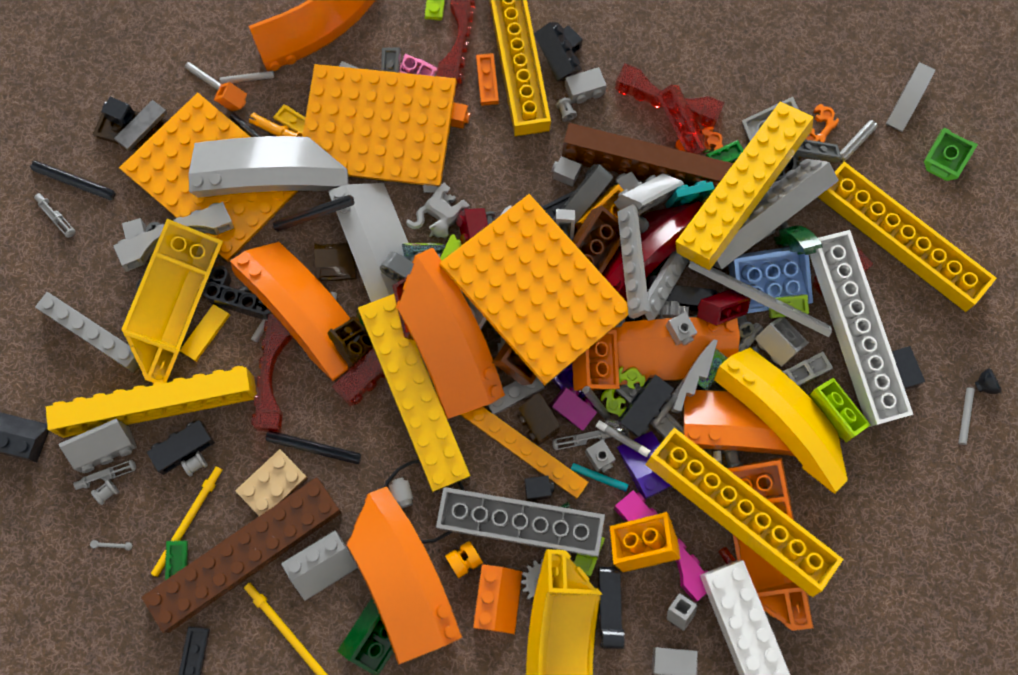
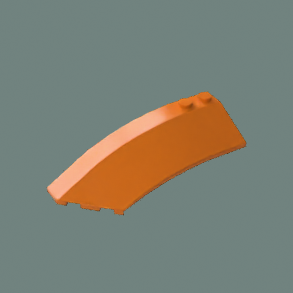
(304, 29)
(295, 301)
(448, 338)
(652, 350)
(726, 423)
(401, 579)
(775, 591)

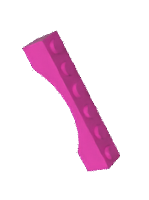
(633, 508)

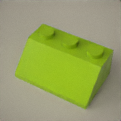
(839, 409)

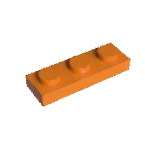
(487, 79)

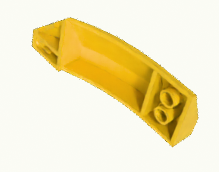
(168, 297)
(788, 413)
(562, 619)

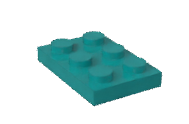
(691, 194)

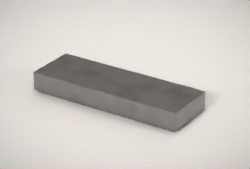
(140, 125)

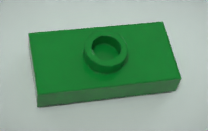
(728, 152)
(175, 557)

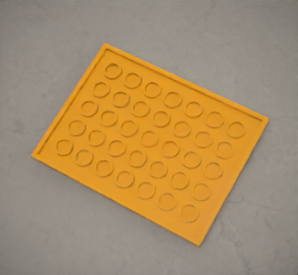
(382, 122)
(164, 165)
(536, 288)

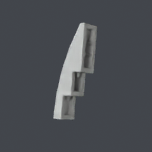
(910, 97)
(809, 369)
(698, 370)

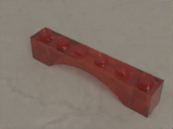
(454, 61)
(633, 82)
(268, 414)

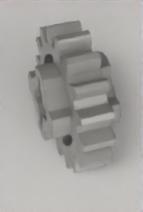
(672, 309)

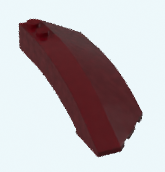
(656, 241)

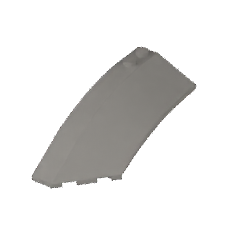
(262, 166)
(371, 233)

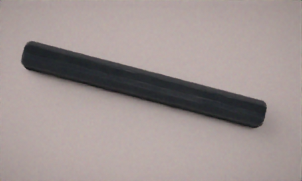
(73, 180)
(313, 213)
(313, 447)

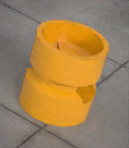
(460, 566)

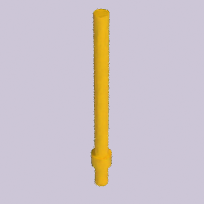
(208, 486)
(260, 602)

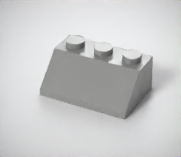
(648, 194)
(98, 446)
(319, 565)

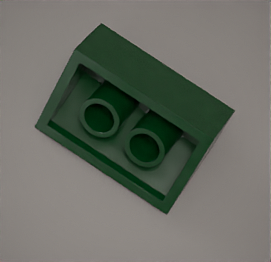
(368, 641)

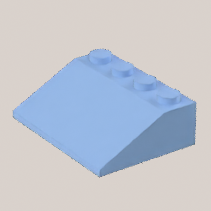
(774, 273)

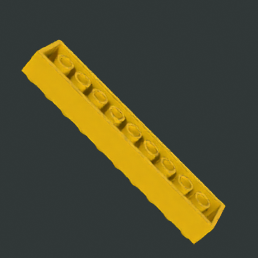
(520, 67)
(744, 185)
(907, 238)
(414, 395)
(152, 402)
(744, 513)

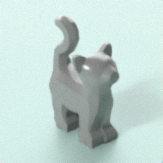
(440, 209)

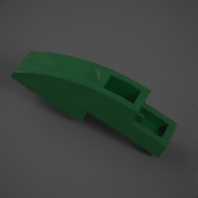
(798, 239)

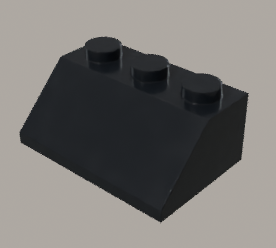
(22, 437)

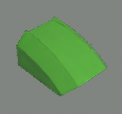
(949, 155)

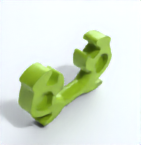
(632, 376)

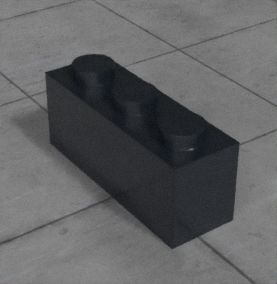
(557, 51)
(645, 405)
(180, 446)

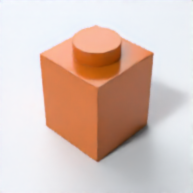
(230, 97)
(460, 115)

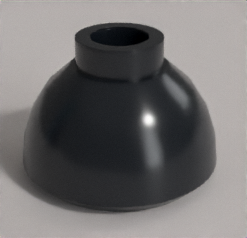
(988, 382)

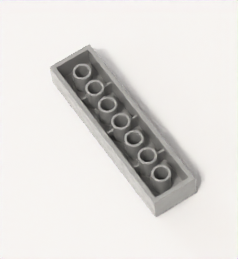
(779, 204)
(521, 522)

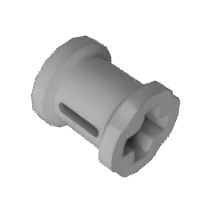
(564, 104)
(194, 464)
(105, 491)

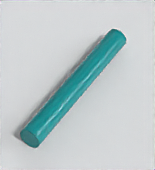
(599, 477)

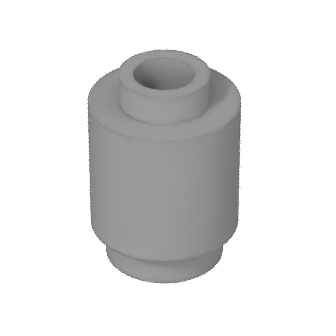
(401, 492)

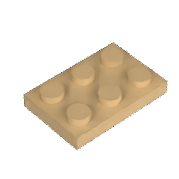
(271, 483)

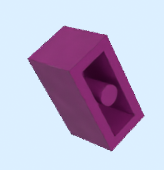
(573, 408)

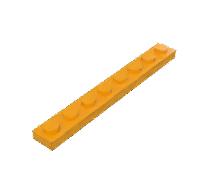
(527, 450)

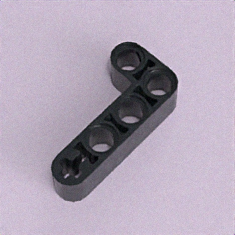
(224, 292)
(685, 295)
(610, 608)

